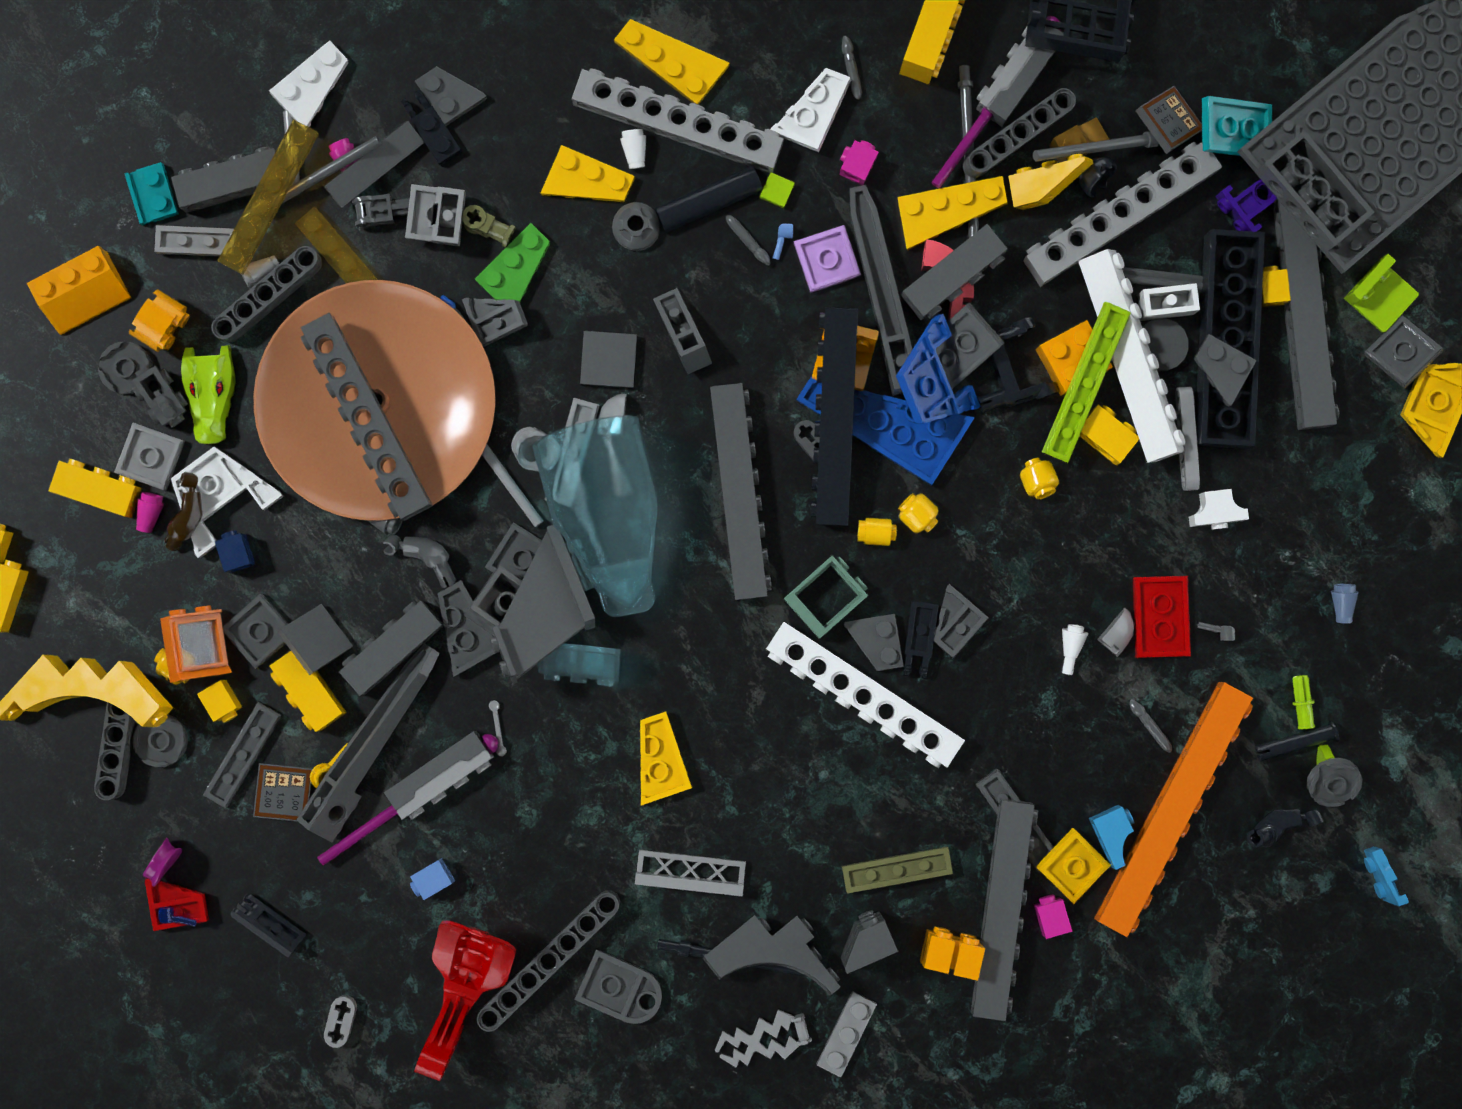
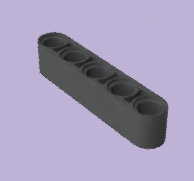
(1027, 124)
(253, 296)
(110, 746)

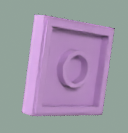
(827, 258)

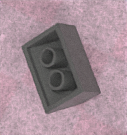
(867, 942)

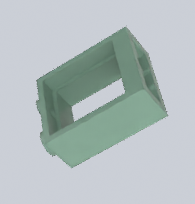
(806, 616)

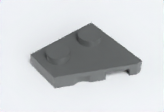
(1224, 367)
(957, 622)

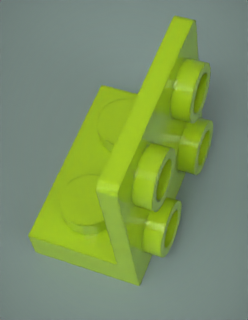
(1381, 294)

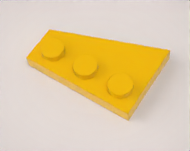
(586, 177)
(661, 760)

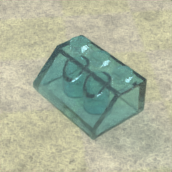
(583, 663)

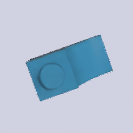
(1111, 830)

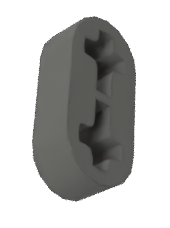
(806, 445)

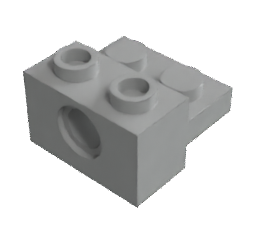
(449, 213)

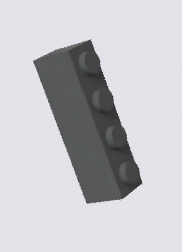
(221, 181)
(954, 272)
(391, 648)

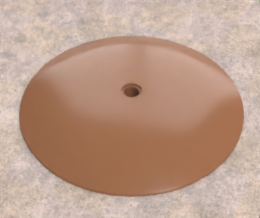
(414, 356)

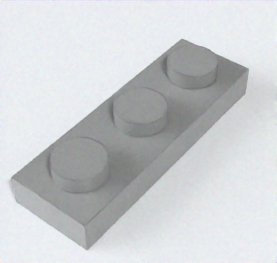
(191, 240)
(846, 1034)

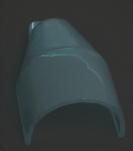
(604, 506)

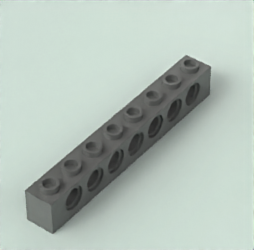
(326, 329)

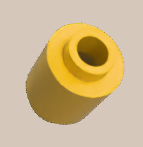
(876, 531)

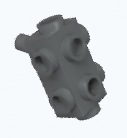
(165, 404)

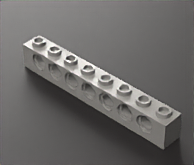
(593, 80)
(1203, 166)

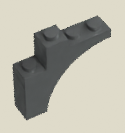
(787, 948)

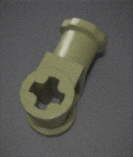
(487, 226)

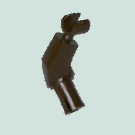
(186, 521)

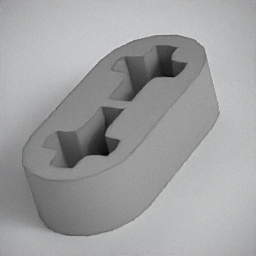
(334, 1019)

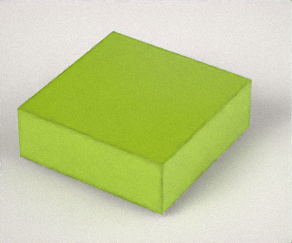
(777, 190)

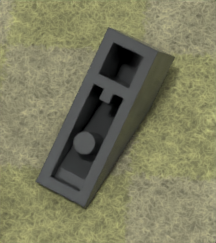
(682, 331)

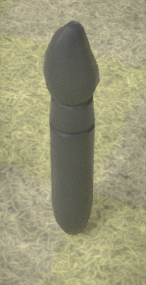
(847, 50)
(759, 253)
(1150, 725)

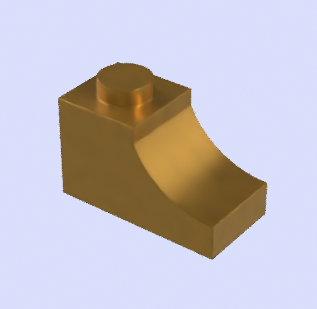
(1085, 133)

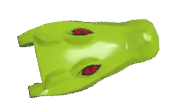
(209, 388)

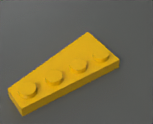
(675, 62)
(943, 209)

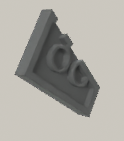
(466, 640)

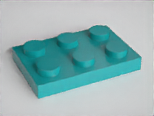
(1231, 123)

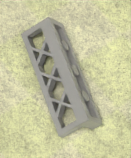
(690, 883)

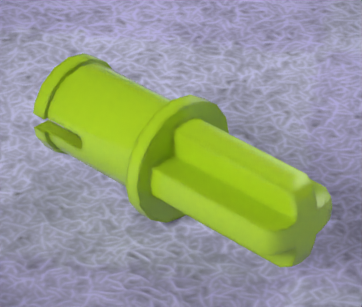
(1303, 702)

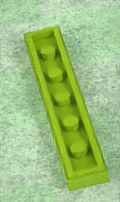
(1086, 382)

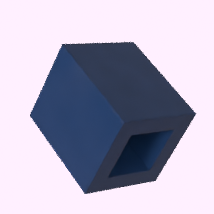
(234, 551)

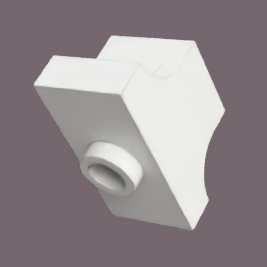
(1217, 510)

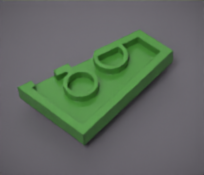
(514, 267)

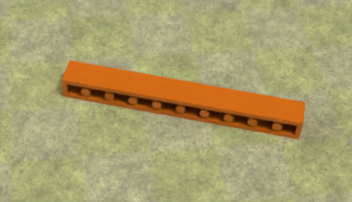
(1174, 808)

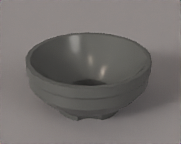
(639, 239)

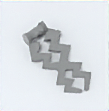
(753, 1041)

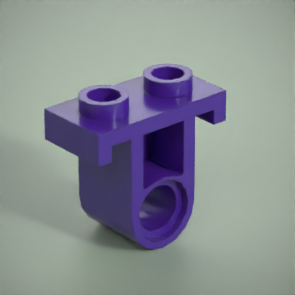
(1245, 205)

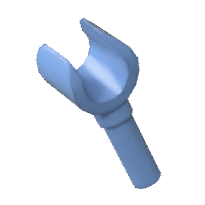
(784, 231)

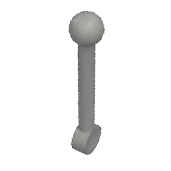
(494, 706)

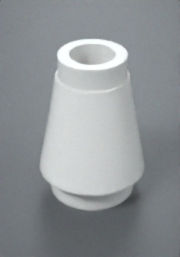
(634, 147)

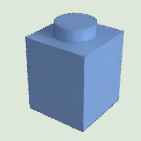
(431, 879)

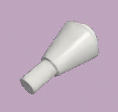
(1072, 644)

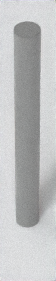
(512, 487)

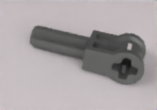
(379, 210)

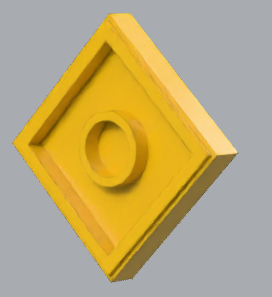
(1073, 865)

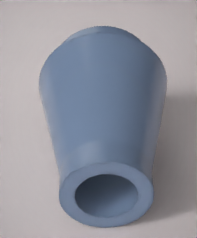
(1344, 602)

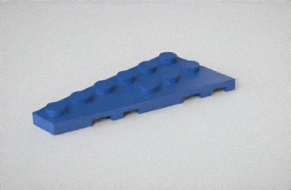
(890, 430)

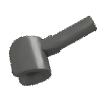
(1227, 633)

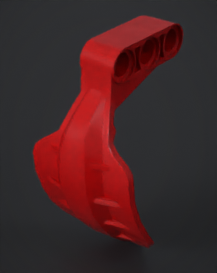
(470, 965)

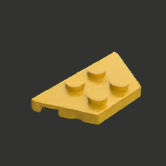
(1435, 405)

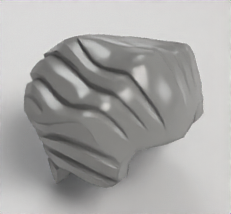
(523, 449)

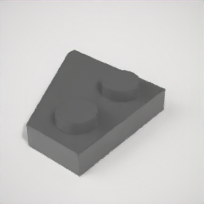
(449, 94)
(494, 318)
(878, 640)

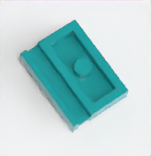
(151, 193)

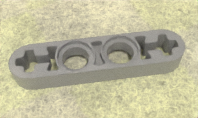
(1186, 423)

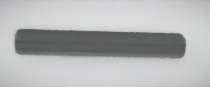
(1161, 278)

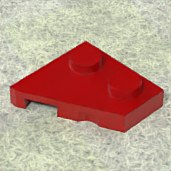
(185, 901)

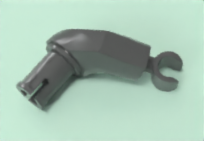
(428, 551)

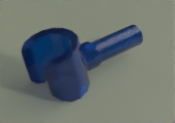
(166, 915)

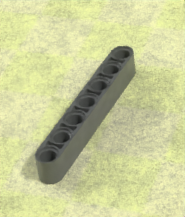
(541, 971)

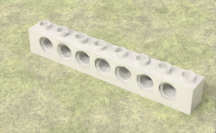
(948, 742)

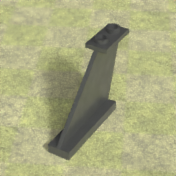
(544, 611)

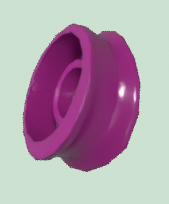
(161, 862)

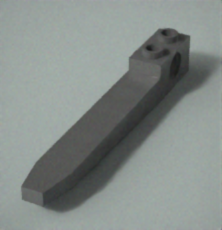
(880, 283)
(336, 793)

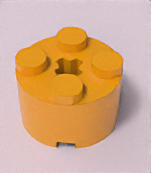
(158, 321)

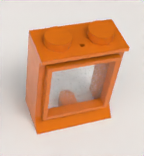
(194, 644)

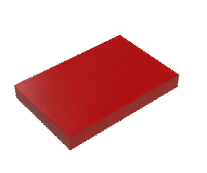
(1161, 616)

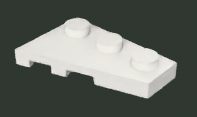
(309, 84)
(814, 112)

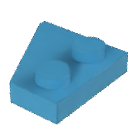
(1384, 876)

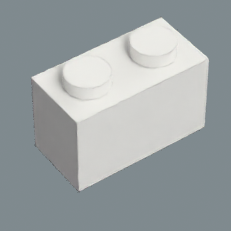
(1168, 302)

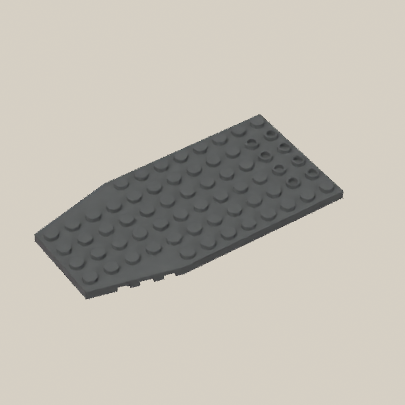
(1371, 136)

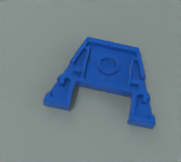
(925, 381)

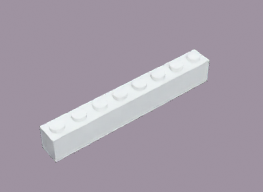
(1133, 359)

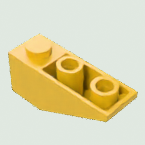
(1041, 185)

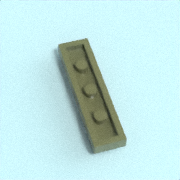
(897, 869)

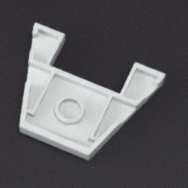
(219, 483)

